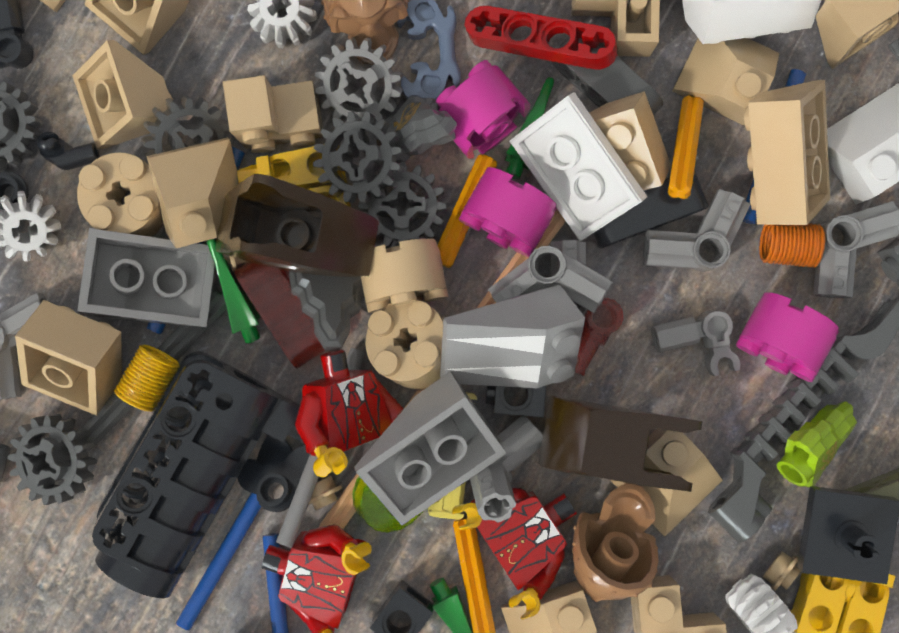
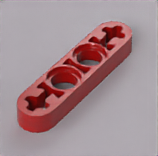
(542, 31)

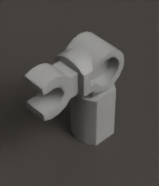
(711, 325)

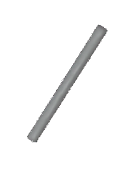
(308, 479)

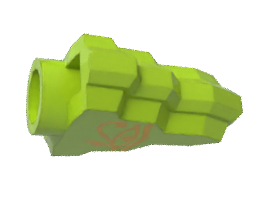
(816, 444)

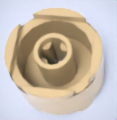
(104, 186)
(404, 275)
(392, 333)

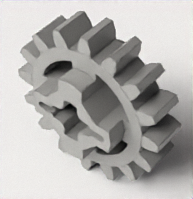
(352, 69)

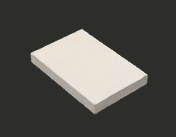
(578, 167)

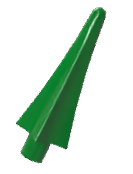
(516, 164)
(240, 310)
(450, 606)

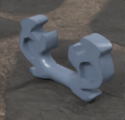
(423, 17)

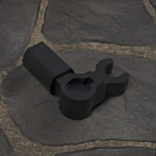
(13, 49)

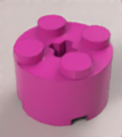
(483, 108)
(508, 211)
(788, 336)

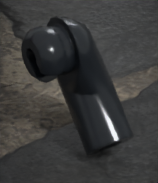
(64, 155)

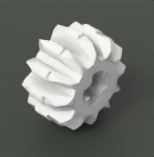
(272, 27)
(36, 234)
(760, 607)

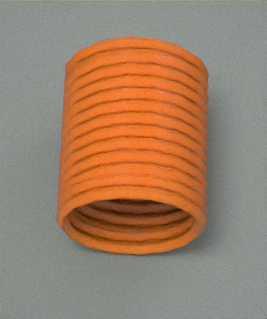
(792, 244)

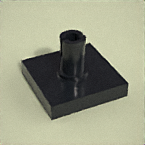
(848, 535)

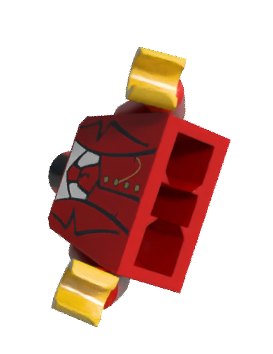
(342, 412)
(526, 543)
(319, 574)

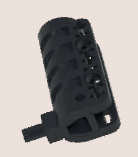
(190, 474)

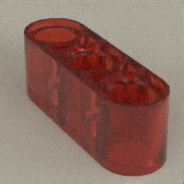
(281, 311)

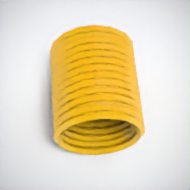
(146, 378)

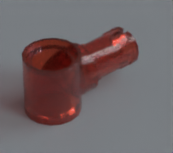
(595, 336)

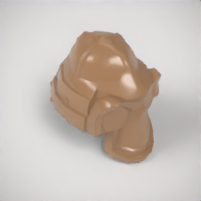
(367, 20)
(612, 550)

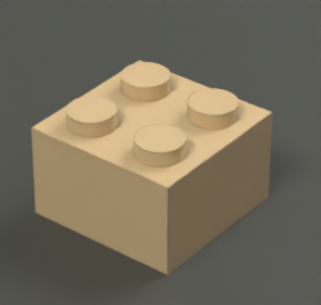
(69, 357)

